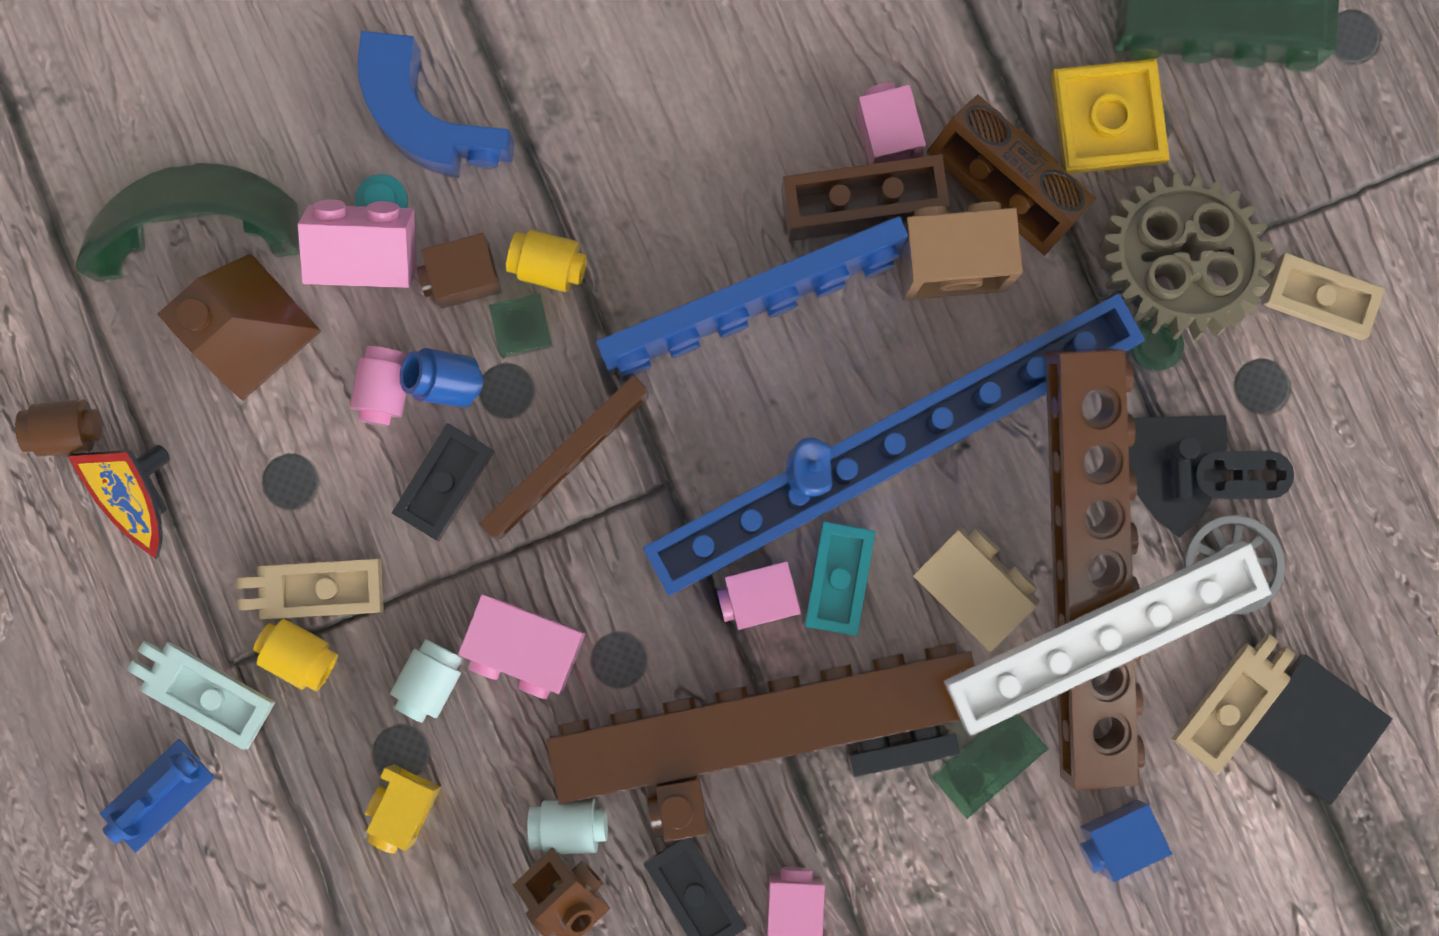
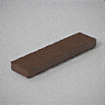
(565, 458)

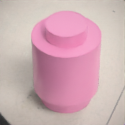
(378, 387)

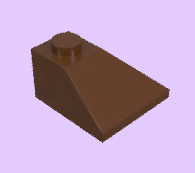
(239, 324)

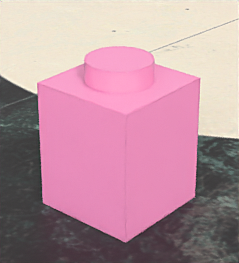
(889, 123)
(759, 596)
(795, 903)

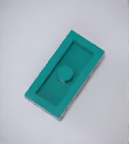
(839, 578)

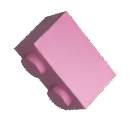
(357, 244)
(520, 645)

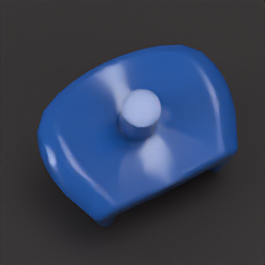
(809, 467)

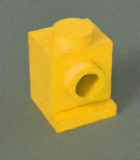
(399, 809)

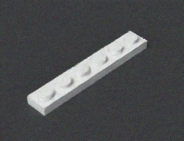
(1107, 637)

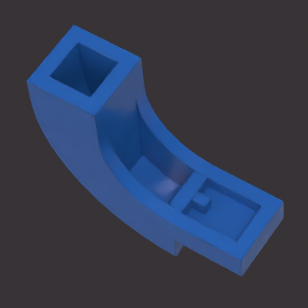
(390, 88)

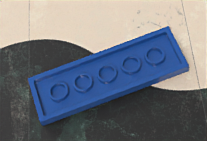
(768, 292)

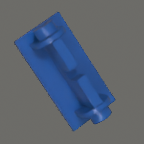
(155, 797)

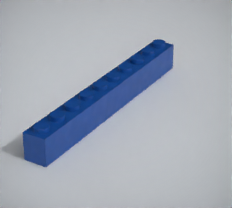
(885, 449)

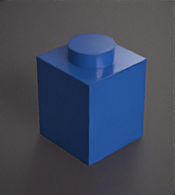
(1123, 841)

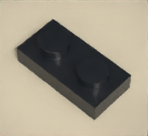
(443, 482)
(923, 746)
(694, 891)

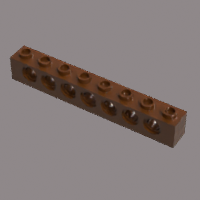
(1069, 378)

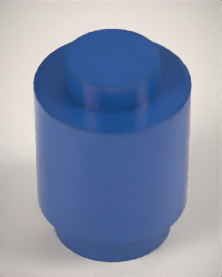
(441, 377)

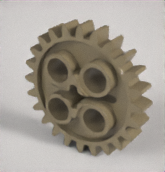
(1177, 213)

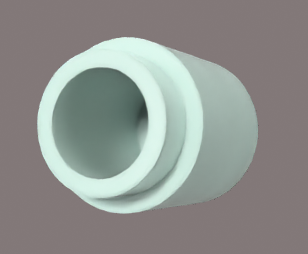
(426, 681)
(567, 826)

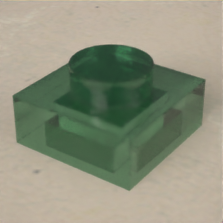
(520, 325)

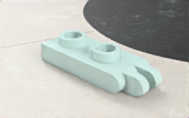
(202, 693)

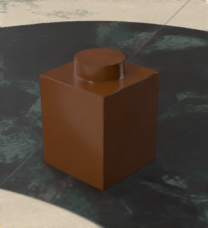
(459, 271)

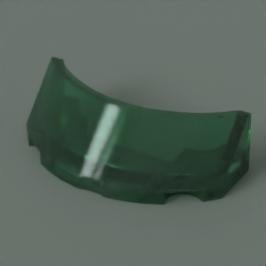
(185, 194)

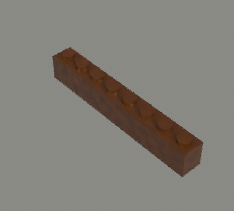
(755, 727)

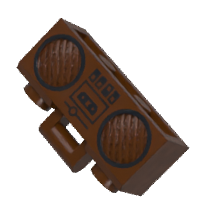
(1011, 169)

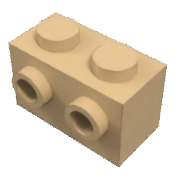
(978, 587)

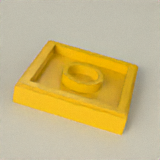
(1110, 116)

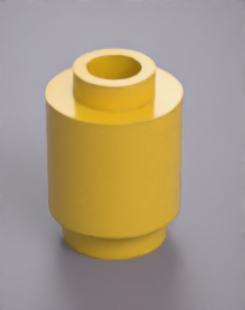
(546, 260)
(295, 655)

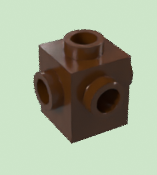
(561, 896)

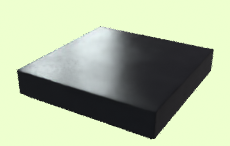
(1318, 730)

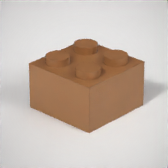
(960, 252)

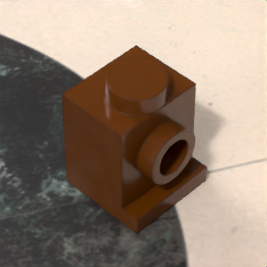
(677, 809)

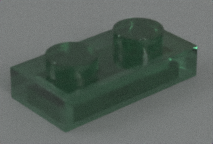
(988, 764)

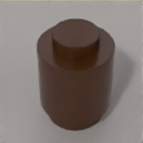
(58, 428)

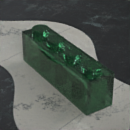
(1241, 30)

